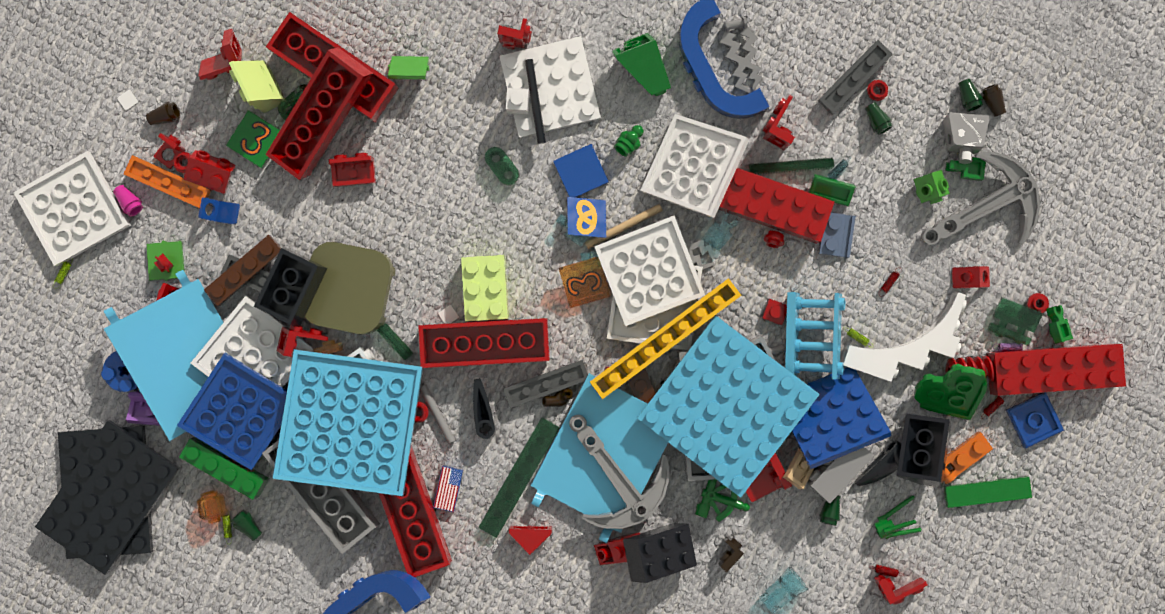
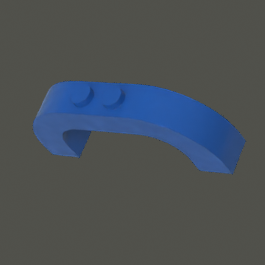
(704, 78)
(399, 584)

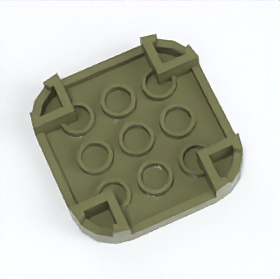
(353, 288)

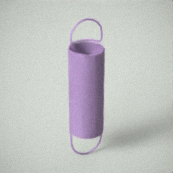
(1009, 347)

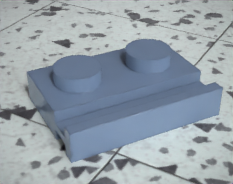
(838, 236)

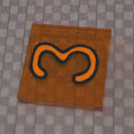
(584, 282)

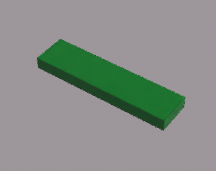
(987, 492)

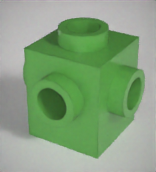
(931, 187)

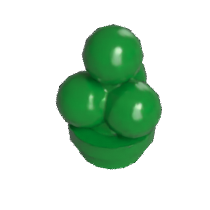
(629, 141)

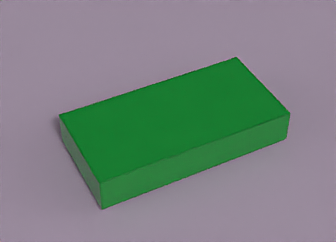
(832, 189)

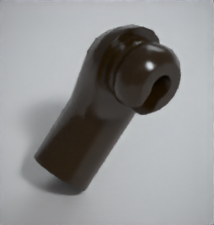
(558, 399)

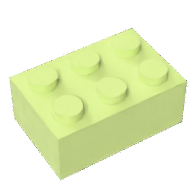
(485, 288)

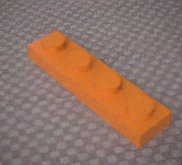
(165, 181)

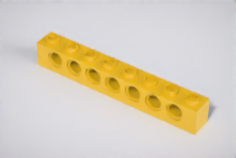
(665, 338)

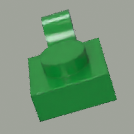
(971, 171)

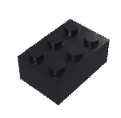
(290, 287)
(659, 552)

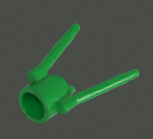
(887, 529)

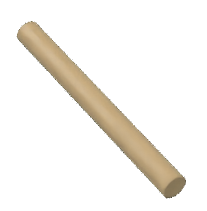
(625, 225)

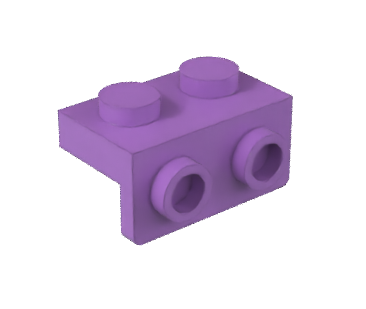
(139, 410)

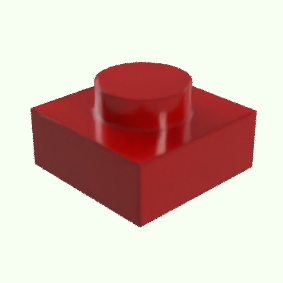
(775, 312)

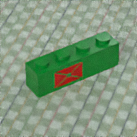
(224, 468)

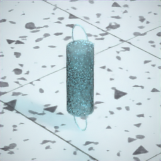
(838, 169)

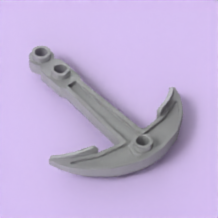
(1027, 198)
(633, 499)

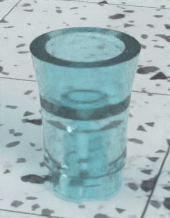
(783, 590)

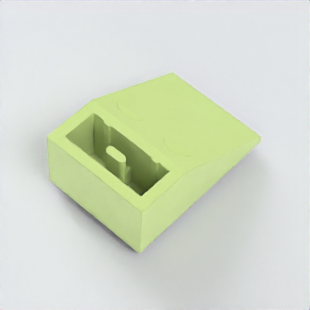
(257, 84)

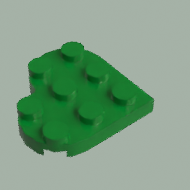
(953, 394)

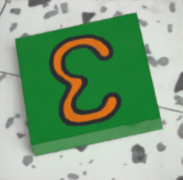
(253, 139)

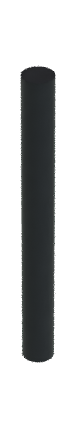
(535, 101)

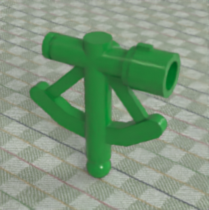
(710, 495)

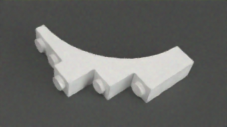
(914, 353)

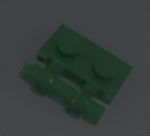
(1018, 315)

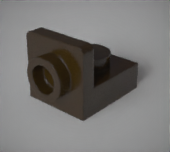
(730, 557)

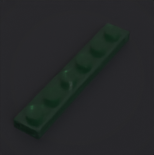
(519, 477)

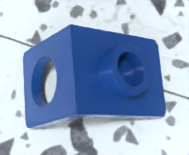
(222, 211)

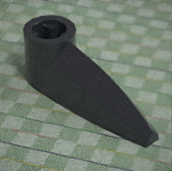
(482, 410)
(882, 466)

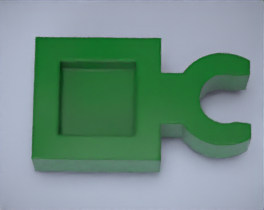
(1059, 328)

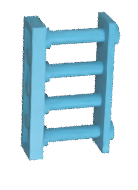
(795, 324)

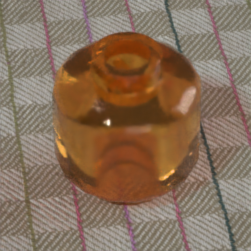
(211, 506)

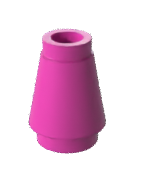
(128, 201)

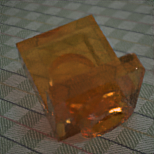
(329, 347)

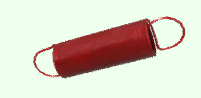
(890, 281)
(993, 406)
(886, 570)

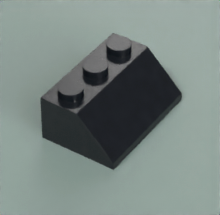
(924, 450)

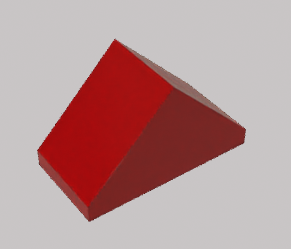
(530, 536)

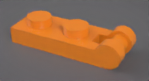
(966, 455)

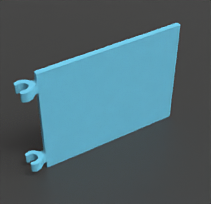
(160, 346)
(576, 476)

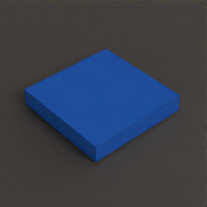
(581, 171)
(1034, 420)

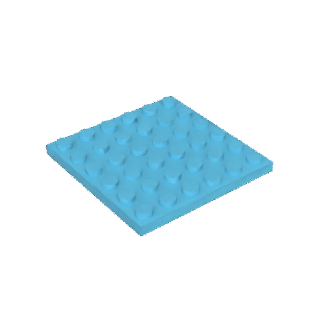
(728, 406)
(348, 422)

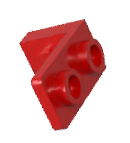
(288, 341)
(895, 597)

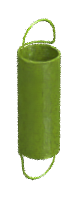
(62, 273)
(858, 337)
(227, 526)

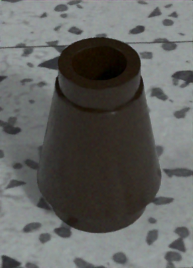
(994, 99)
(164, 114)

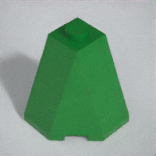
(644, 63)

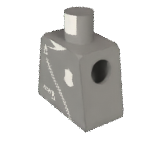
(965, 134)

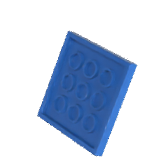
(236, 411)
(839, 420)

